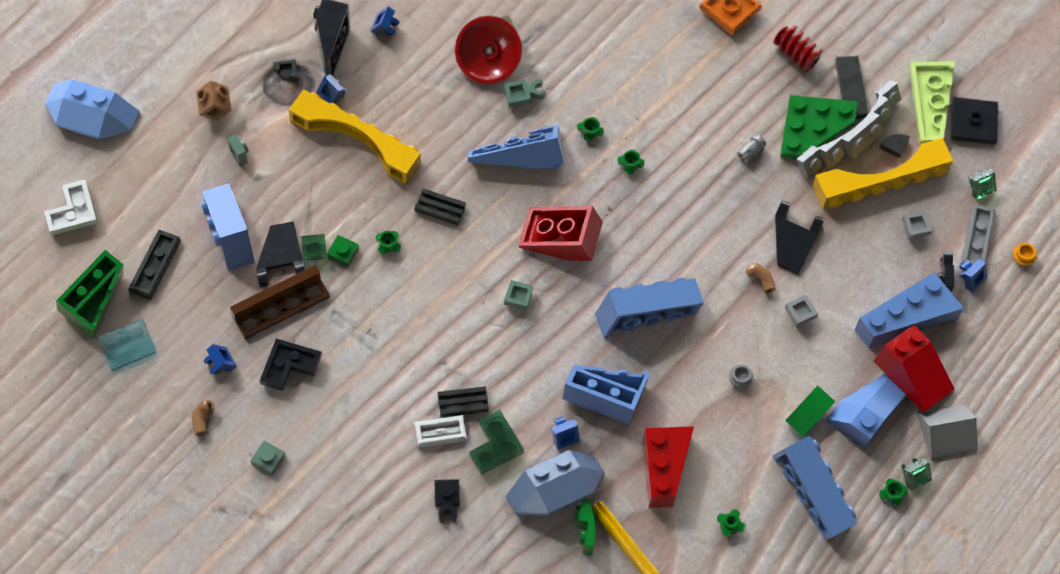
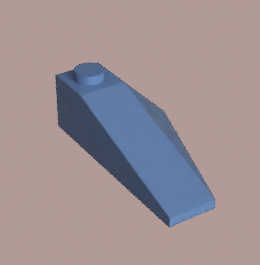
(538, 151)
(867, 410)

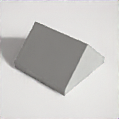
(949, 431)

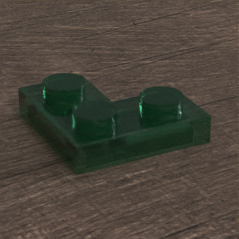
(502, 444)

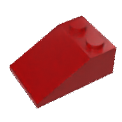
(562, 232)
(915, 368)

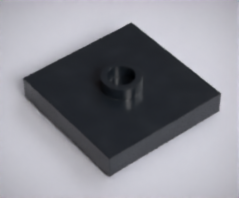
(974, 120)

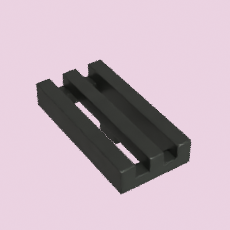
(441, 203)
(463, 401)

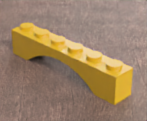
(316, 114)
(839, 186)

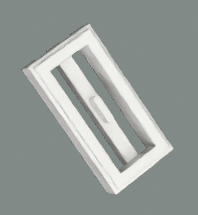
(442, 431)

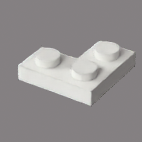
(76, 214)

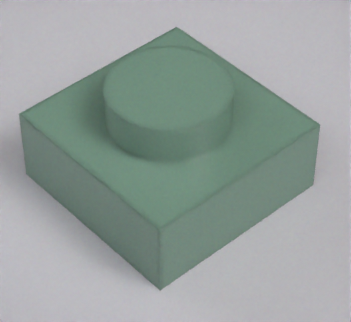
(238, 149)
(518, 295)
(268, 457)

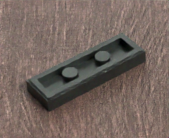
(851, 82)
(154, 264)

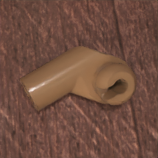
(763, 274)
(200, 415)

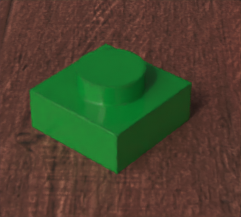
(342, 250)

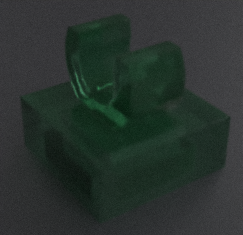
(982, 183)
(917, 473)

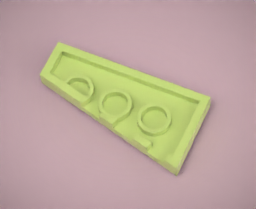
(931, 93)

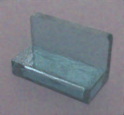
(127, 345)

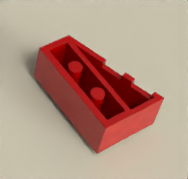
(664, 461)

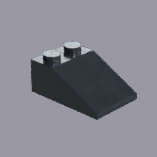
(332, 31)

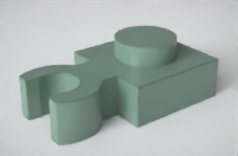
(520, 93)

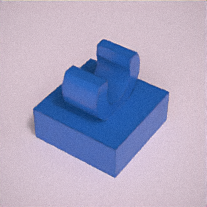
(383, 21)
(330, 89)
(973, 274)
(221, 358)
(565, 433)

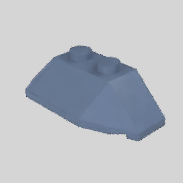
(555, 484)

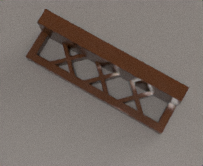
(276, 294)

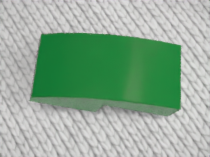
(810, 411)
(586, 521)

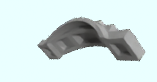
(855, 141)

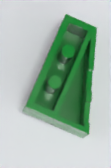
(91, 293)

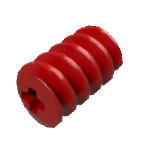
(797, 48)

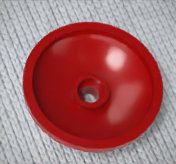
(474, 42)

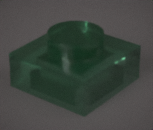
(314, 247)

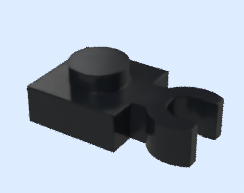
(947, 270)
(447, 496)

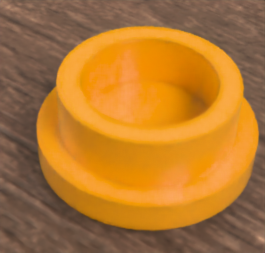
(1025, 254)

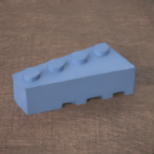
(648, 305)
(922, 305)
(816, 487)

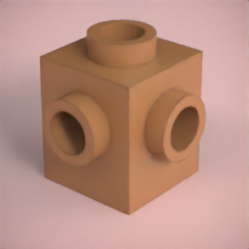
(213, 100)

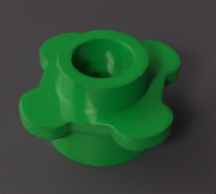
(593, 123)
(631, 155)
(385, 236)
(898, 487)
(728, 529)

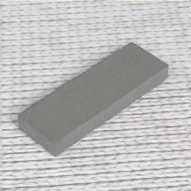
(978, 233)

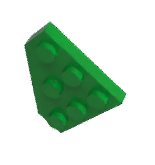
(814, 123)

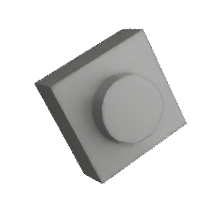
(917, 225)
(801, 310)

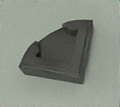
(287, 70)
(895, 144)

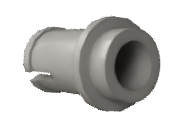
(752, 148)

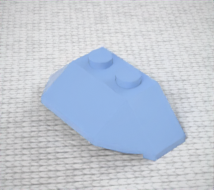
(90, 110)

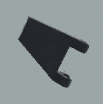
(792, 240)
(279, 250)

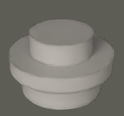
(741, 376)

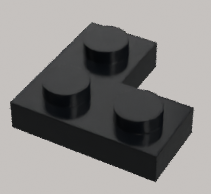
(287, 357)

